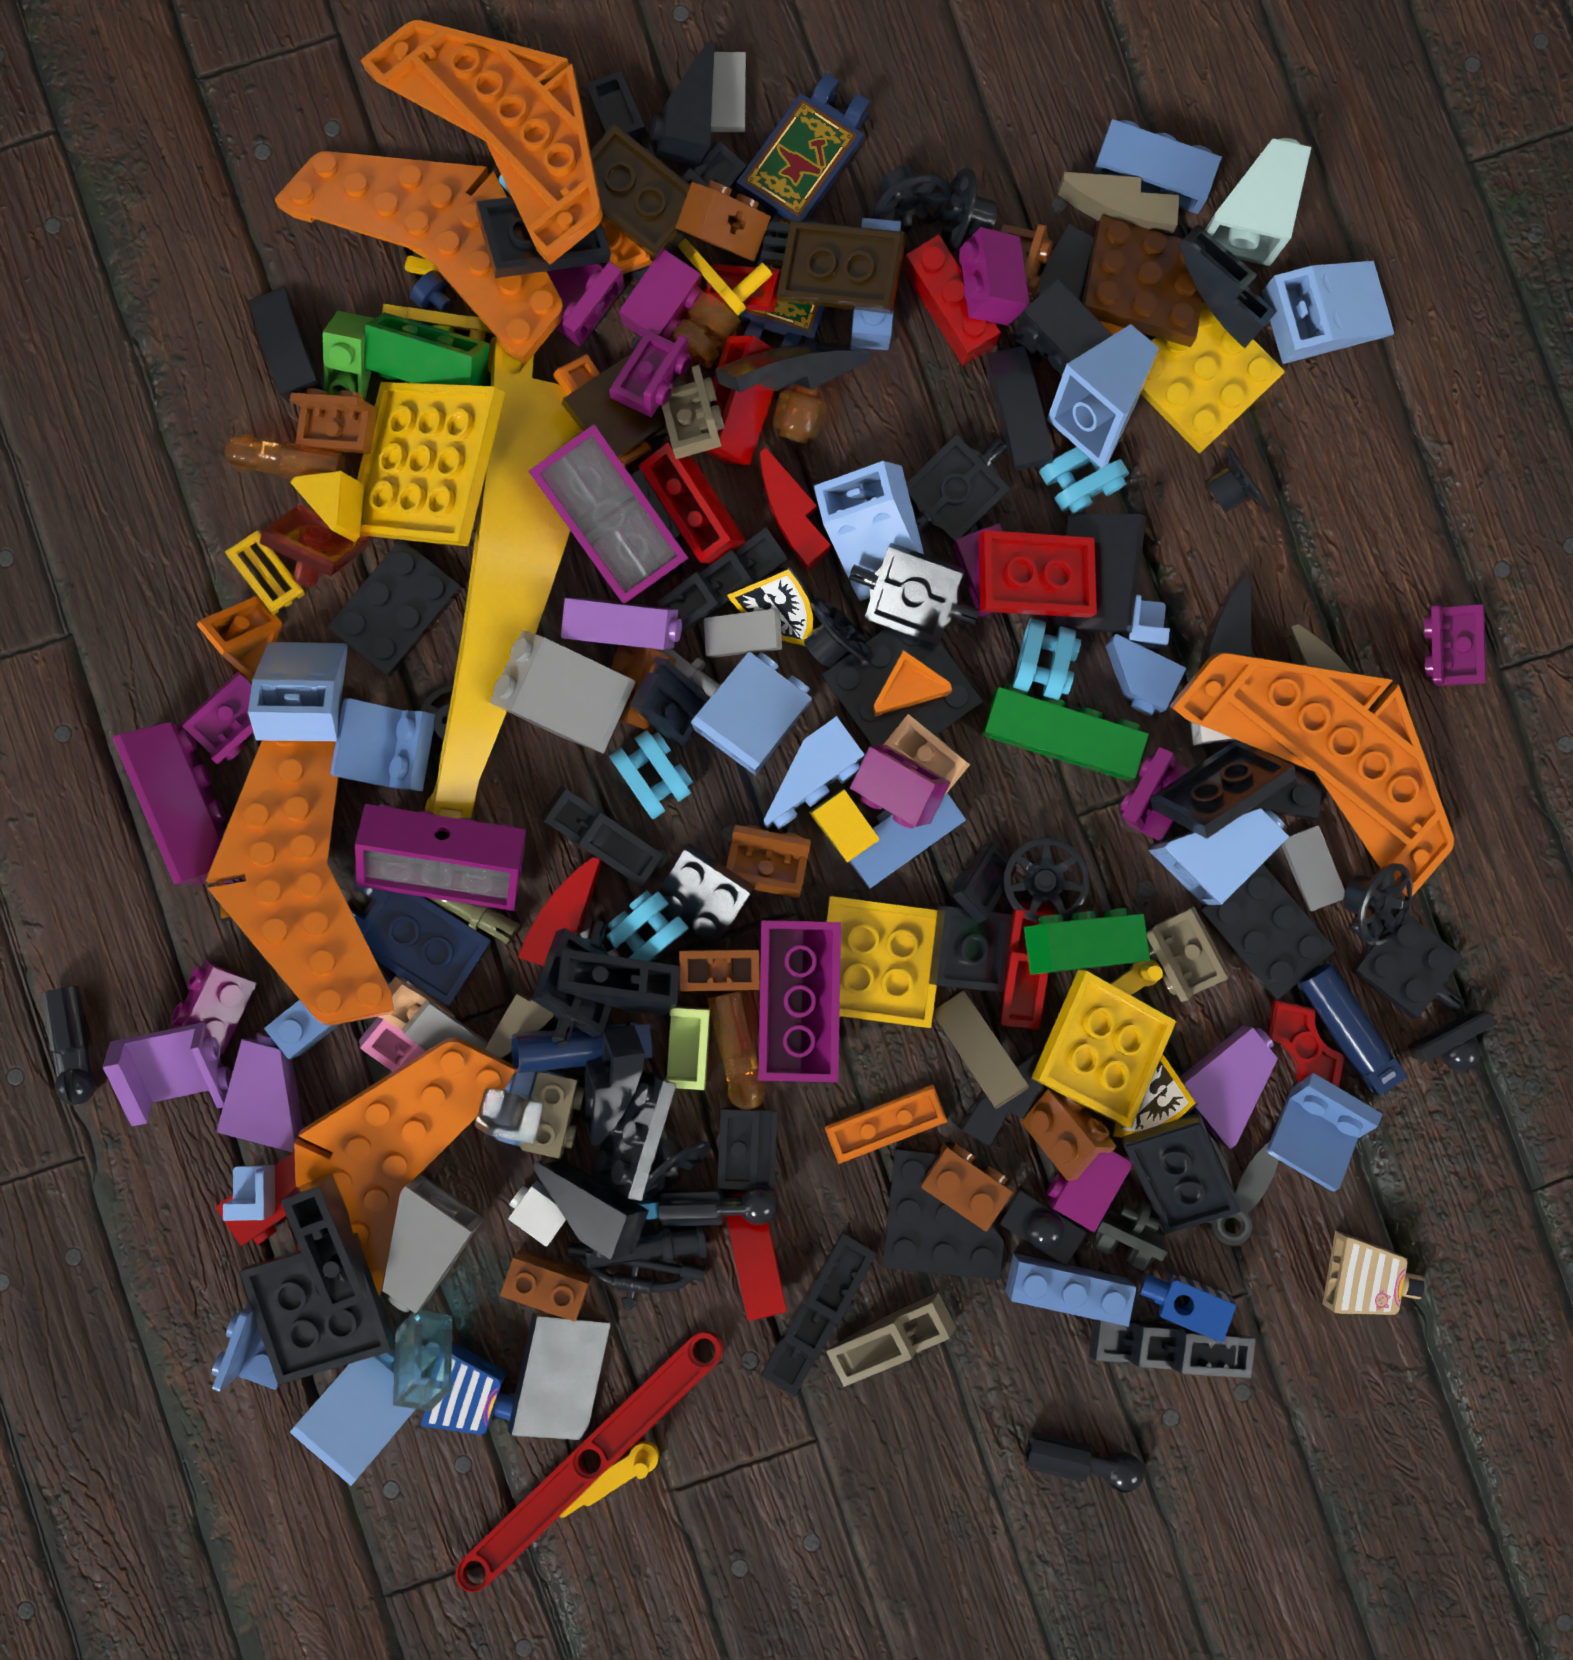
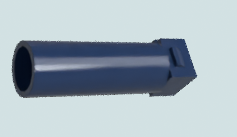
(1352, 1029)
(538, 1052)

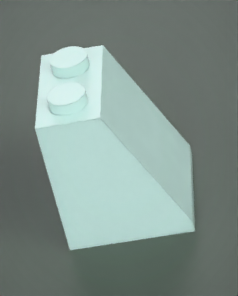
(1263, 206)

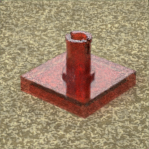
(311, 543)

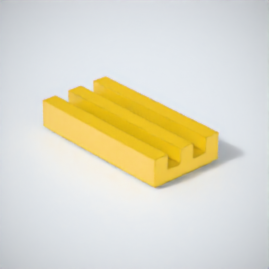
(283, 599)

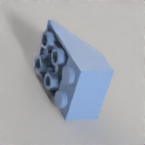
(1326, 309)
(865, 515)
(298, 691)
(821, 759)

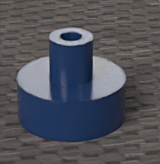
(430, 292)

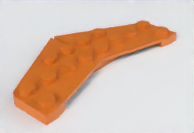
(517, 103)
(434, 215)
(1324, 724)
(289, 894)
(394, 1133)

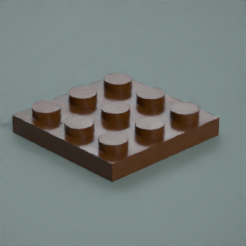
(1142, 282)

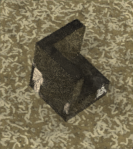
(509, 1115)

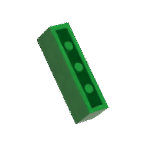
(1064, 733)

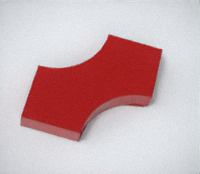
(1296, 1032)

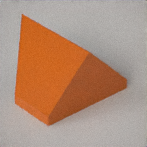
(242, 633)
(910, 685)

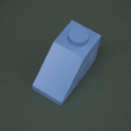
(1143, 675)

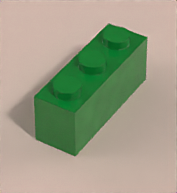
(423, 353)
(1086, 941)

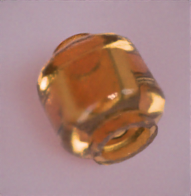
(799, 414)

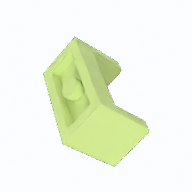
(688, 1047)

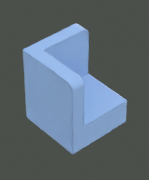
(1149, 625)
(251, 1194)

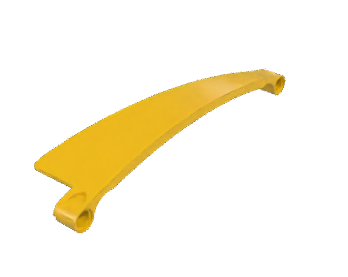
(510, 575)

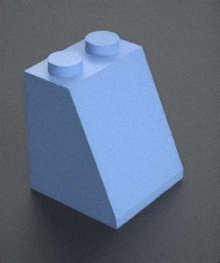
(1102, 391)
(752, 711)
(1223, 862)
(354, 1417)

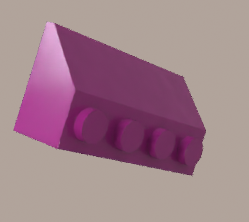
(174, 798)
(799, 1001)

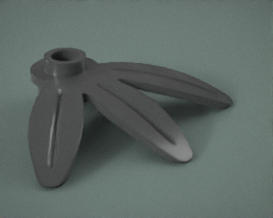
(1250, 1190)

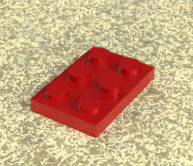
(1037, 574)

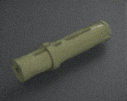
(483, 918)

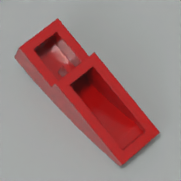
(792, 512)
(563, 910)
(1023, 992)
(756, 1267)

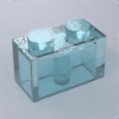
(422, 1360)

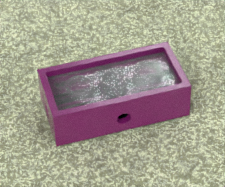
(608, 514)
(439, 856)

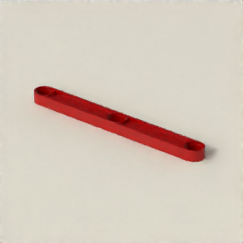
(571, 1480)

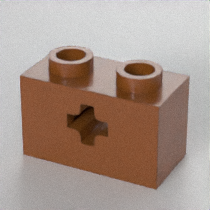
(722, 220)
(719, 970)
(546, 1285)

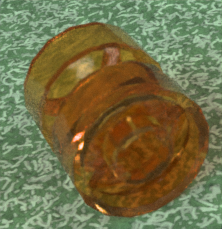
(709, 317)

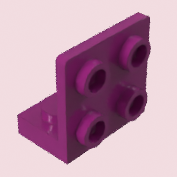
(585, 297)

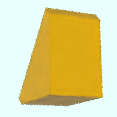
(335, 499)
(844, 825)

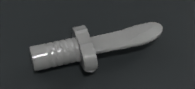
(693, 672)

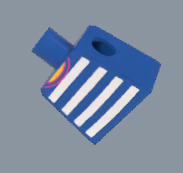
(1205, 1313)
(473, 1396)

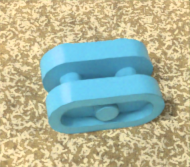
(1078, 495)
(1063, 650)
(654, 750)
(645, 910)

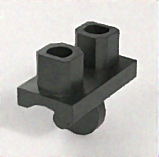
(1134, 1229)

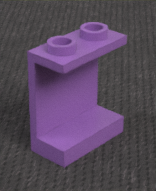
(164, 1068)

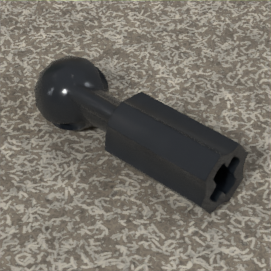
(68, 1044)
(711, 1206)
(1077, 1462)

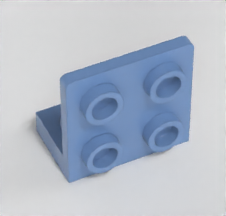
(382, 745)
(1321, 1130)
(244, 1355)

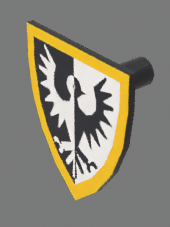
(779, 592)
(1163, 1102)

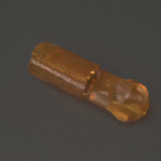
(285, 459)
(737, 1049)

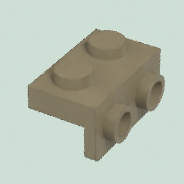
(691, 419)
(1186, 954)
(560, 1099)

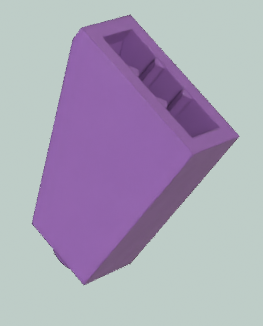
(620, 623)
(1231, 1082)
(262, 1096)

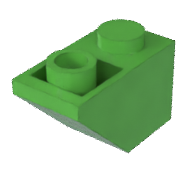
(345, 354)

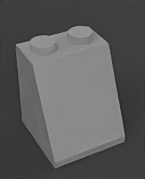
(562, 691)
(425, 1242)

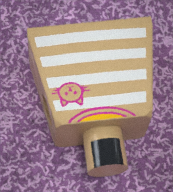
(1367, 1278)

